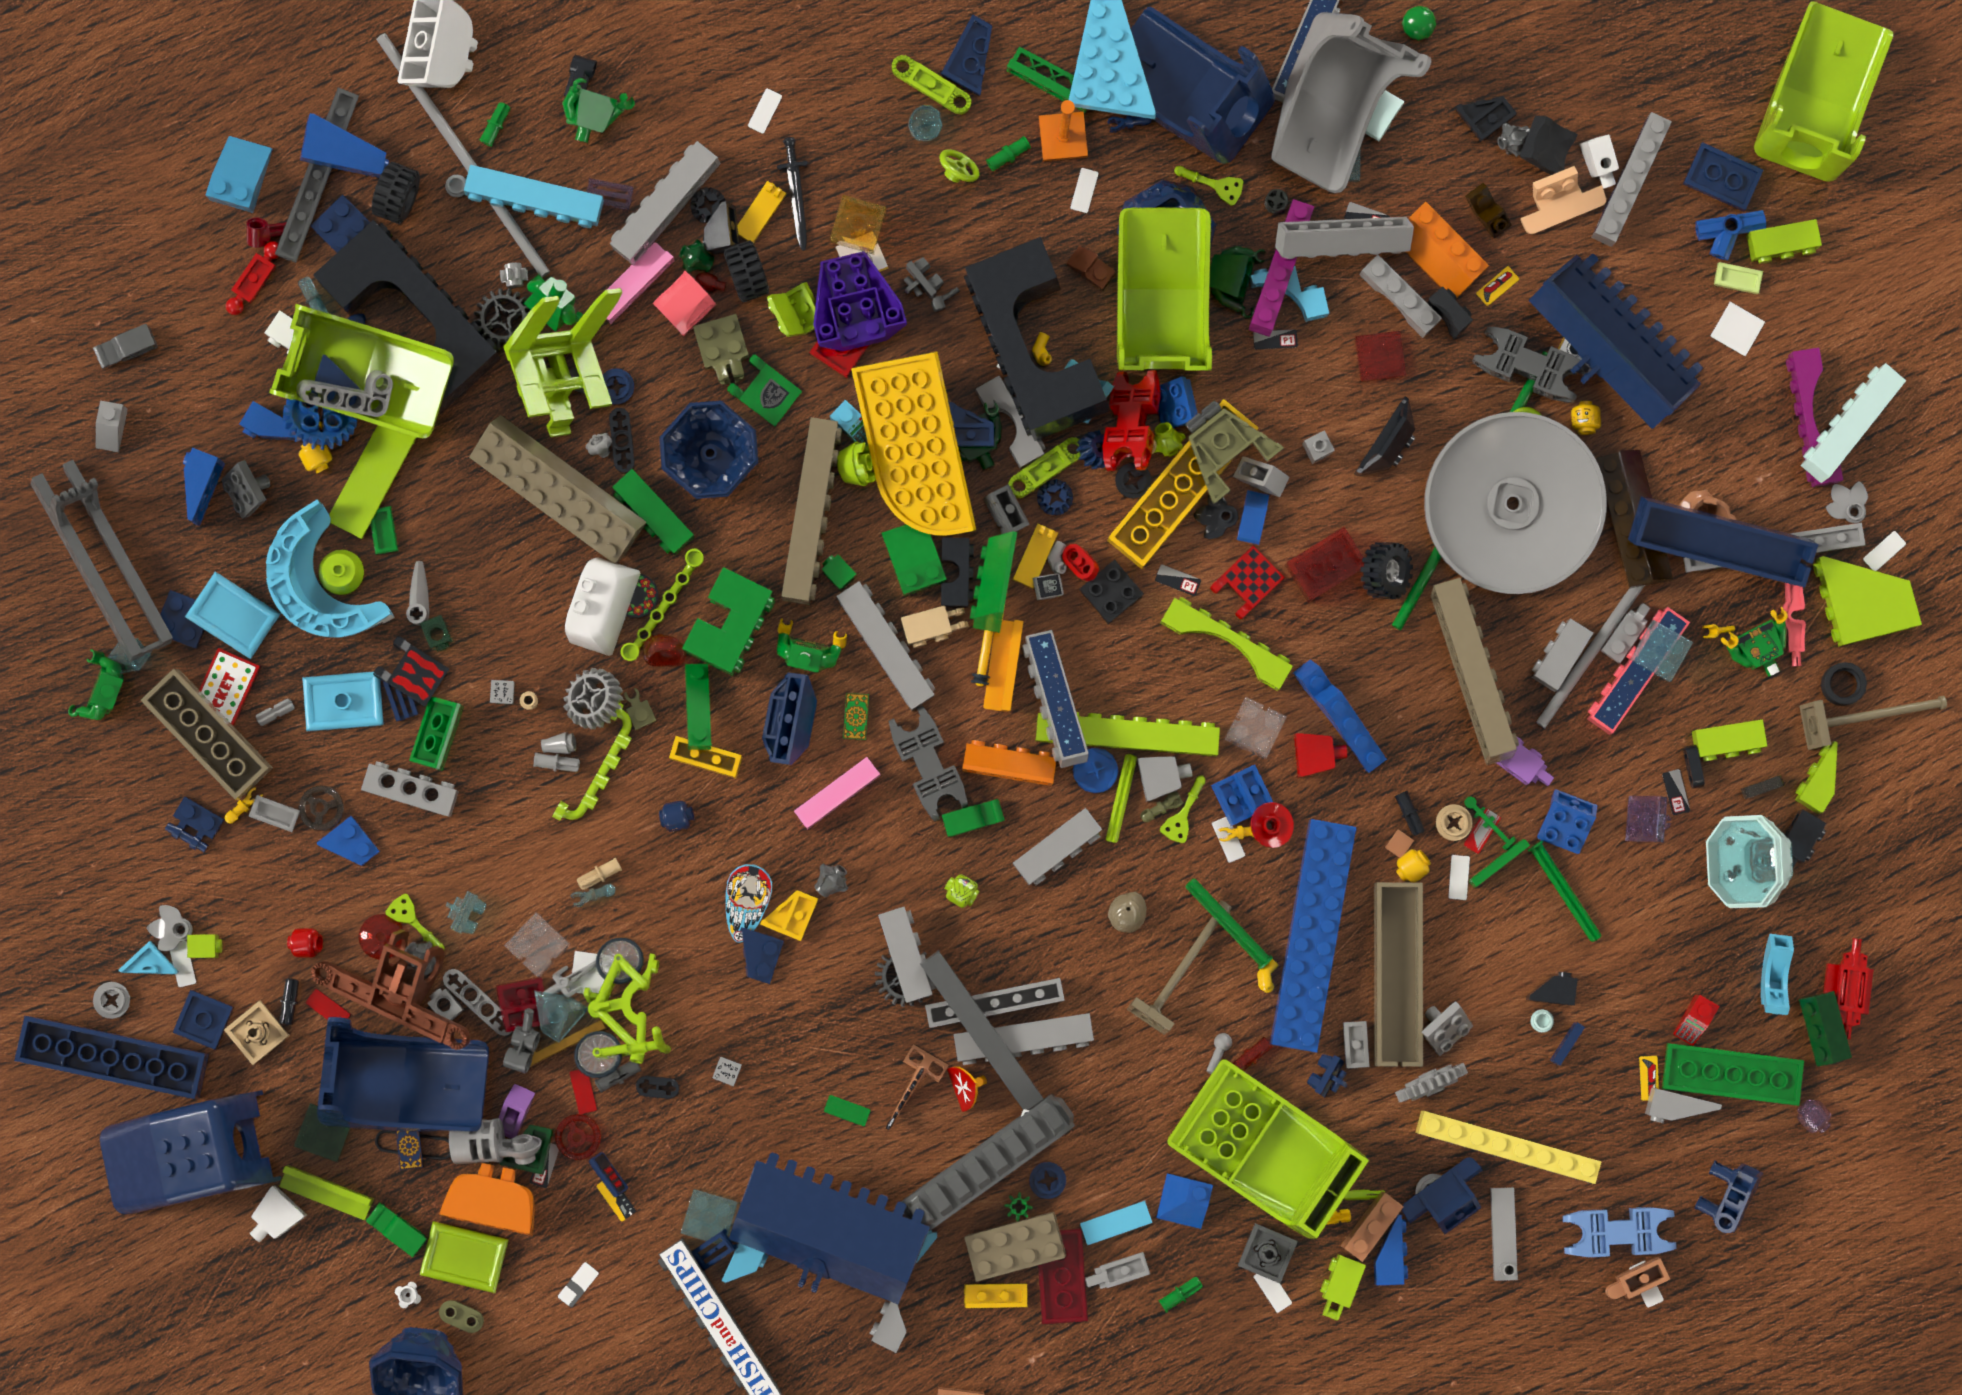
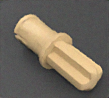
(599, 874)

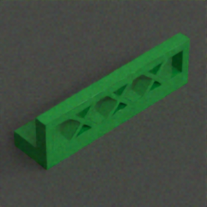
(1036, 79)

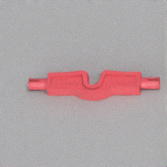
(1795, 628)

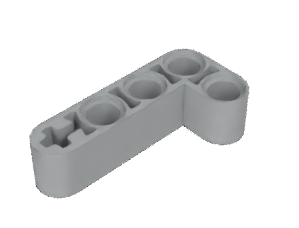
(343, 394)

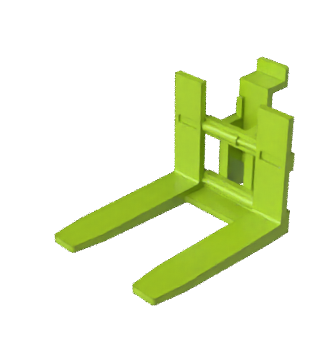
(547, 389)

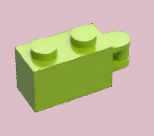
(1341, 1284)

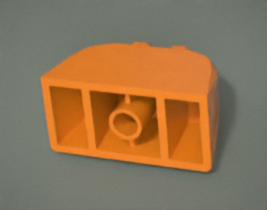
(491, 1201)

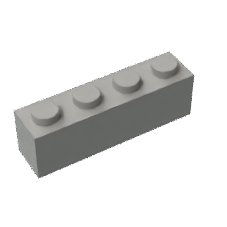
(1057, 846)
(905, 954)

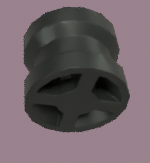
(1276, 196)

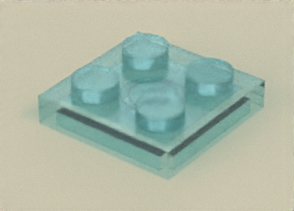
(1661, 651)
(708, 1215)

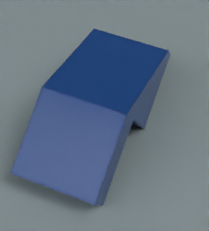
(1253, 517)

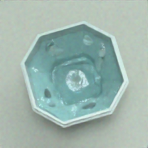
(1748, 861)

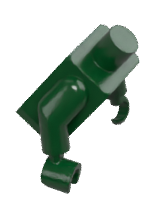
(1231, 275)
(982, 454)

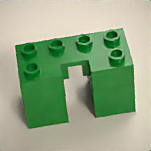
(747, 607)

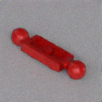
(252, 279)

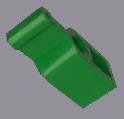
(972, 818)
(397, 1230)

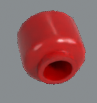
(305, 943)

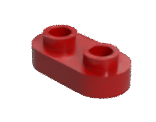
(1082, 563)

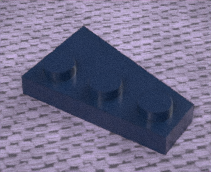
(969, 55)

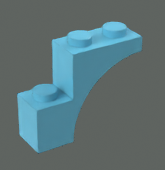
(1310, 301)

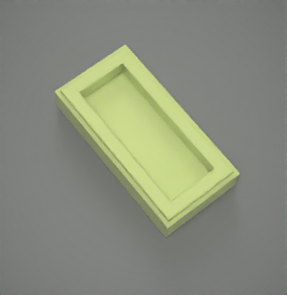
(1738, 278)

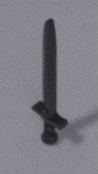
(795, 190)

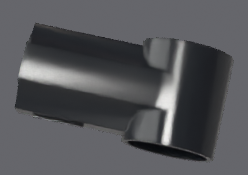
(581, 68)

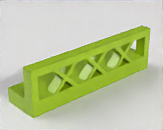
(326, 1192)

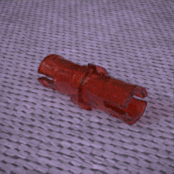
(1251, 1055)

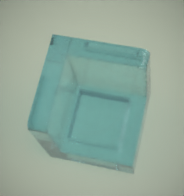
(119, 656)

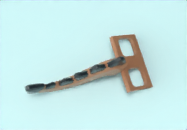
(918, 1076)

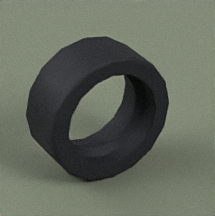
(1860, 679)

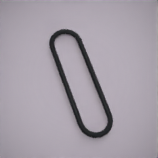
(421, 1135)

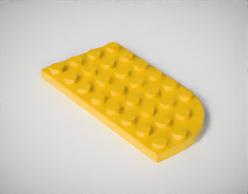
(914, 443)

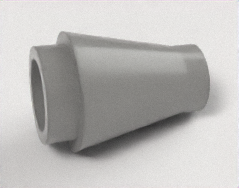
(562, 743)

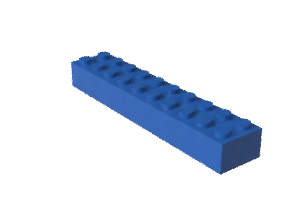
(1313, 935)

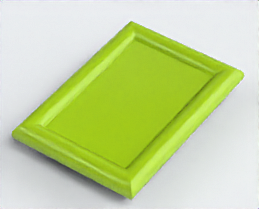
(464, 1257)

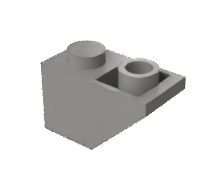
(891, 1328)

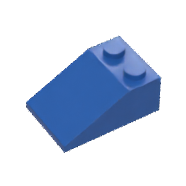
(201, 478)

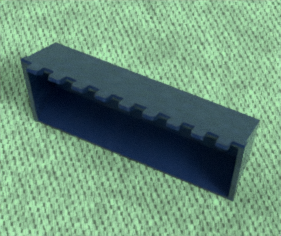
(1616, 340)
(829, 1230)

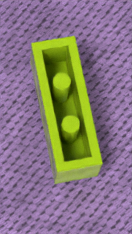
(1784, 241)
(1730, 740)

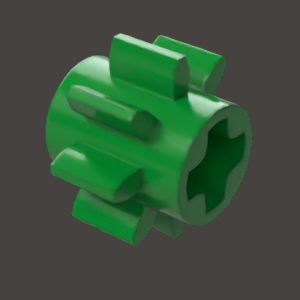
(1022, 1211)

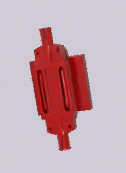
(1851, 985)

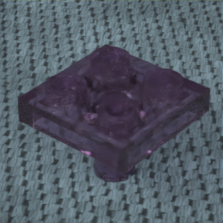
(1646, 819)

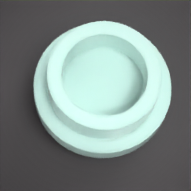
(1542, 1020)

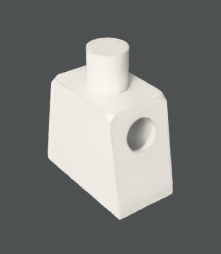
(1597, 150)
(275, 1215)

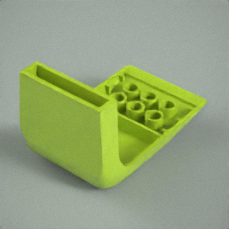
(1267, 1150)

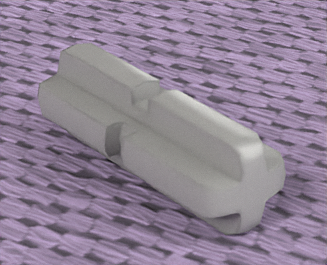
(271, 713)

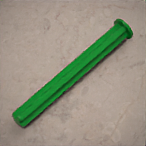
(1565, 891)
(1228, 923)

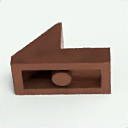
(1090, 267)

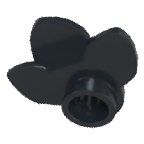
(1212, 517)

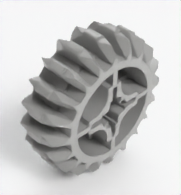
(599, 701)

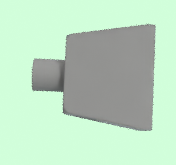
(1161, 776)

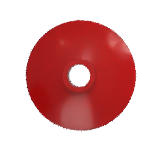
(1281, 823)

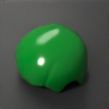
(1419, 23)

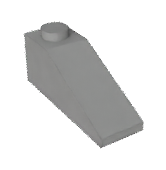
(1674, 1106)

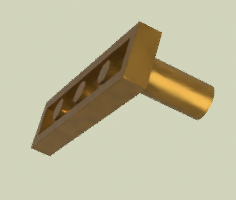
(566, 1042)

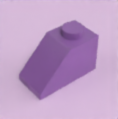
(515, 1110)

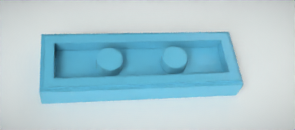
(1116, 1223)

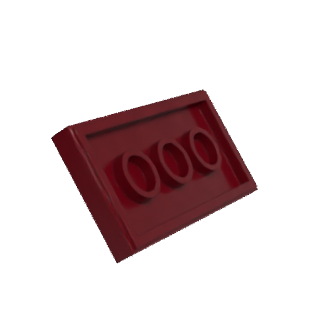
(1064, 1283)

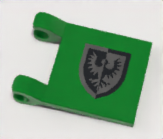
(768, 394)

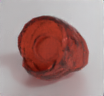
(663, 651)

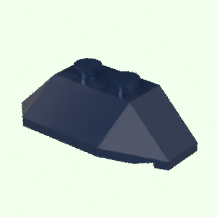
(789, 719)

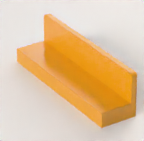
(1003, 666)

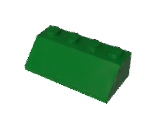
(994, 582)

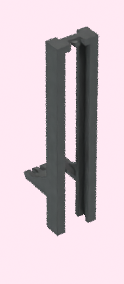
(87, 493)

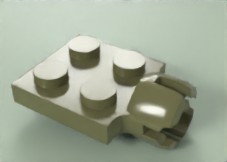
(722, 347)

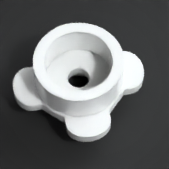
(405, 1301)

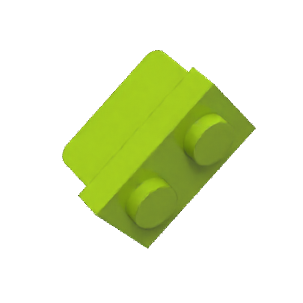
(794, 310)

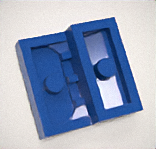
(1241, 794)

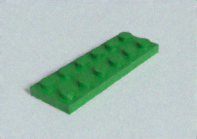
(1733, 1074)

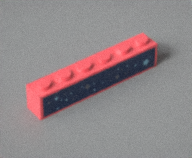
(1629, 680)

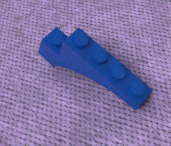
(1340, 714)

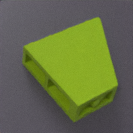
(1864, 601)

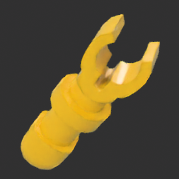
(242, 806)
(1239, 832)

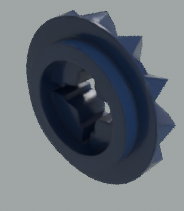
(623, 378)
(1057, 507)
(1056, 1187)

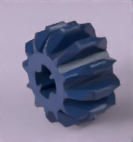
(1092, 449)

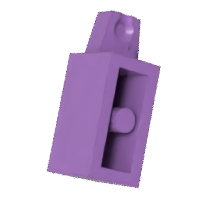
(1527, 766)

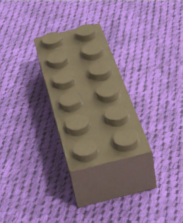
(206, 734)

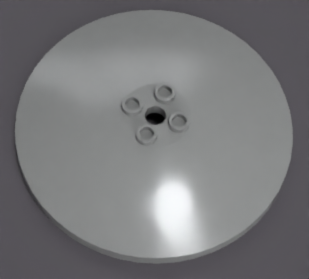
(1557, 510)

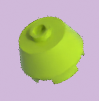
(856, 464)
(341, 572)

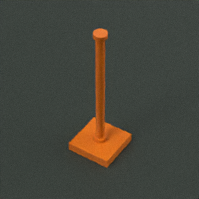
(1063, 134)

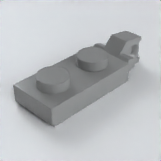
(1626, 634)
(1119, 1271)

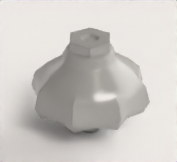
(599, 445)

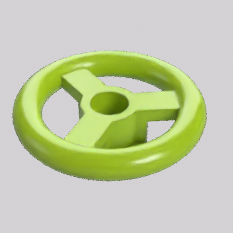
(956, 169)

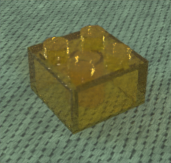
(858, 224)

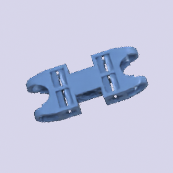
(1638, 1231)

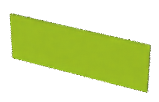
(370, 480)

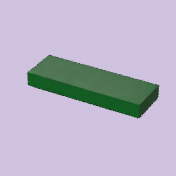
(1499, 863)

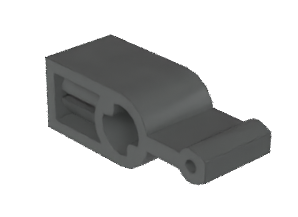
(126, 346)

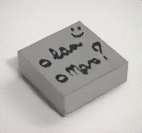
(502, 692)
(727, 1071)

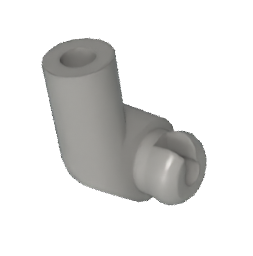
(1055, 560)

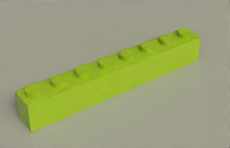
(1143, 735)

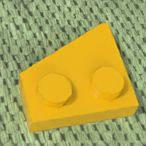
(792, 915)

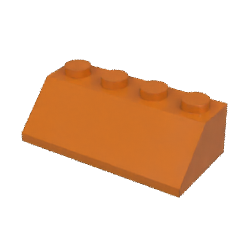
(1443, 252)
(1009, 764)

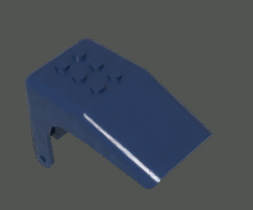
(1199, 89)
(400, 1081)
(183, 1154)

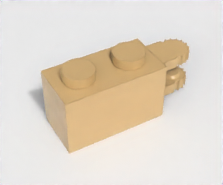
(930, 625)

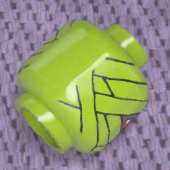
(961, 891)

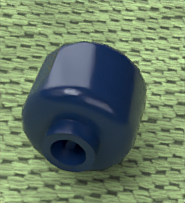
(676, 816)

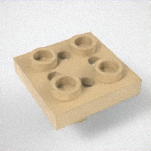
(241, 1030)

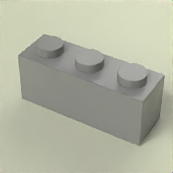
(1561, 654)

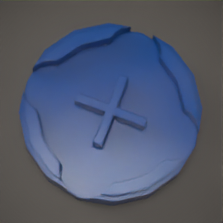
(1097, 773)

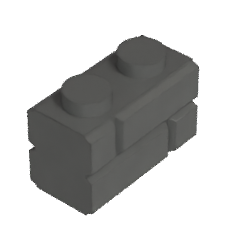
(1006, 510)

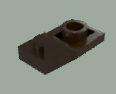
(1488, 211)

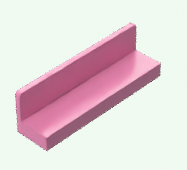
(639, 278)
(837, 793)

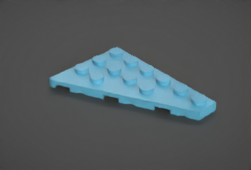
(1109, 66)

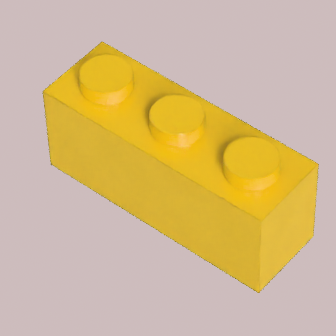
(713, 760)

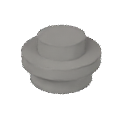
(455, 185)

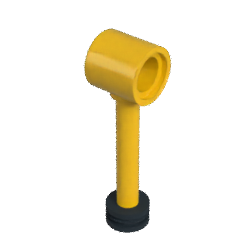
(981, 677)

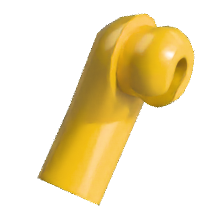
(1039, 350)

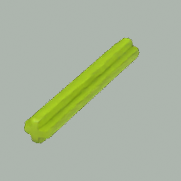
(1121, 798)

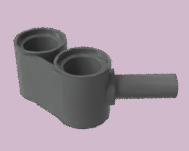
(525, 1043)

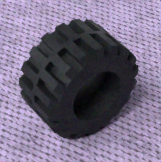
(395, 192)
(746, 271)

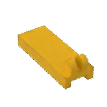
(760, 212)
(1035, 555)
(995, 1295)

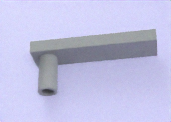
(1503, 1234)

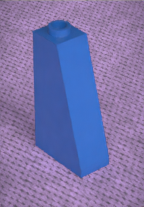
(338, 149)

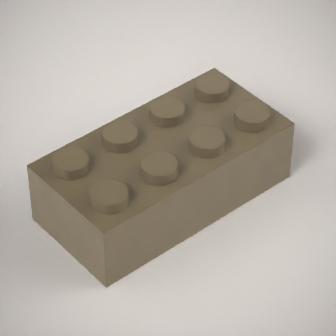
(1015, 1246)

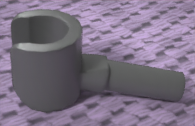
(938, 302)

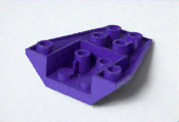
(855, 304)

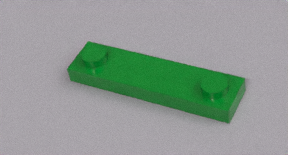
(698, 707)

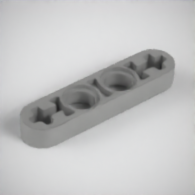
(477, 1004)

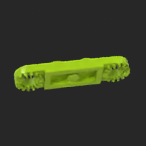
(931, 84)
(1045, 468)

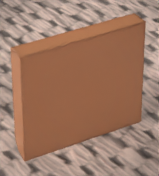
(1399, 843)

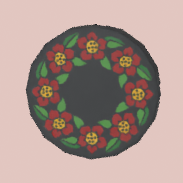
(644, 598)

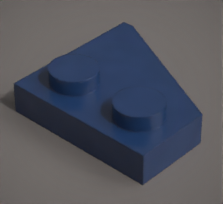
(330, 373)

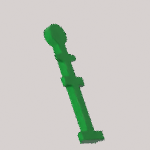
(1470, 802)

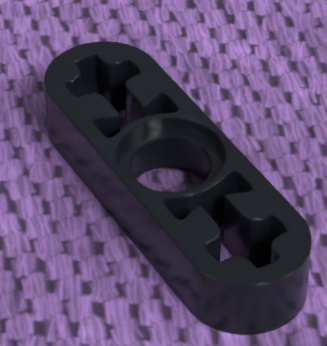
(614, 425)

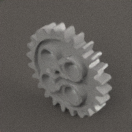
(1431, 1082)

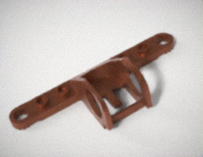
(392, 995)

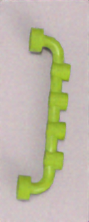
(694, 558)
(600, 779)

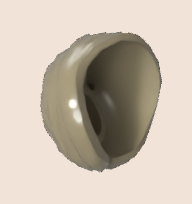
(1127, 912)

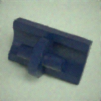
(1331, 1077)

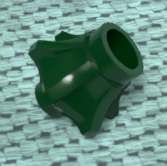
(696, 257)

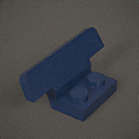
(1447, 1197)

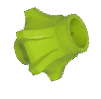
(1168, 439)

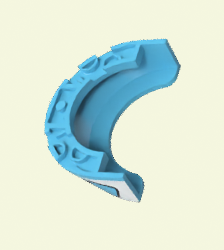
(295, 585)

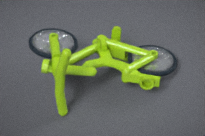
(599, 1051)

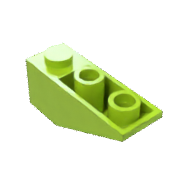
(1820, 785)

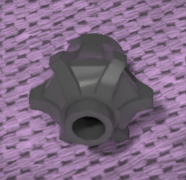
(1513, 138)
(831, 880)
(419, 951)

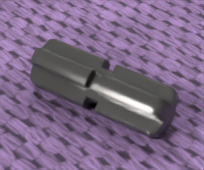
(1200, 419)

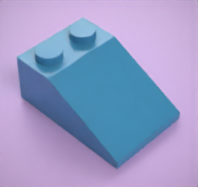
(239, 174)

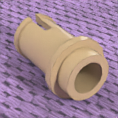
(525, 696)

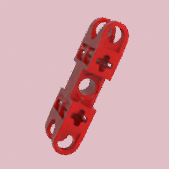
(1131, 435)

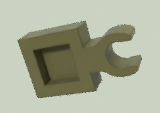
(640, 712)

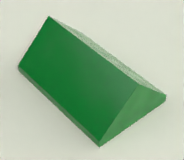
(436, 733)

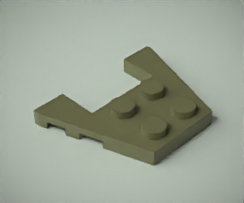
(1222, 441)

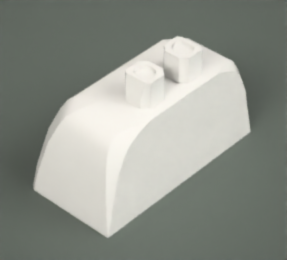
(437, 45)
(600, 605)

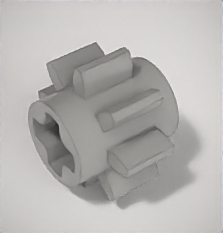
(513, 275)

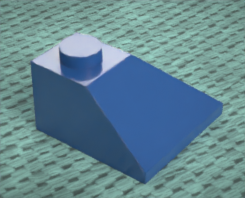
(1184, 1201)

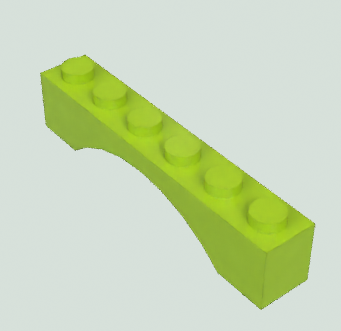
(1268, 668)

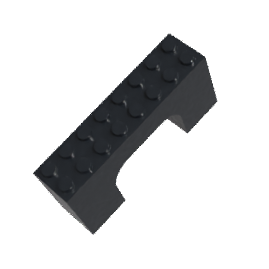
(379, 263)
(1045, 398)

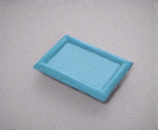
(232, 615)
(342, 701)

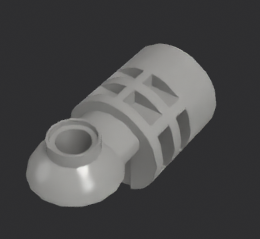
(490, 1145)

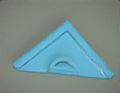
(149, 961)

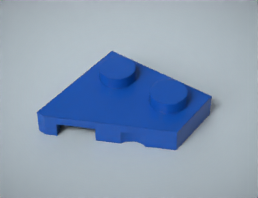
(350, 842)

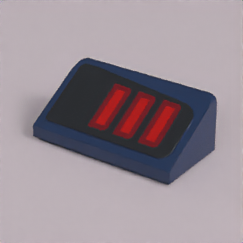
(608, 1174)

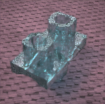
(461, 922)

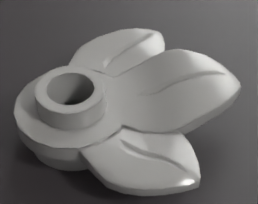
(1847, 499)
(167, 928)

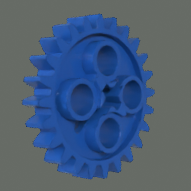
(298, 418)

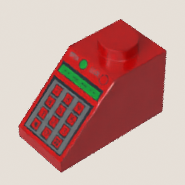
(1695, 1019)

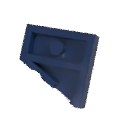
(971, 429)
(760, 954)

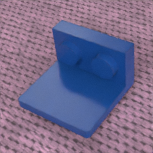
(1567, 821)

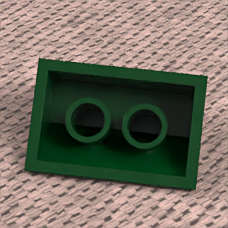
(1825, 1028)

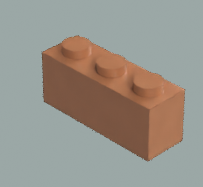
(1371, 1226)

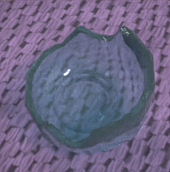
(925, 123)

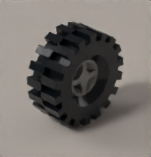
(1386, 570)

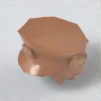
(1705, 502)

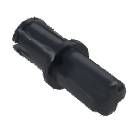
(1409, 813)
(289, 1001)

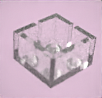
(1256, 728)
(538, 944)

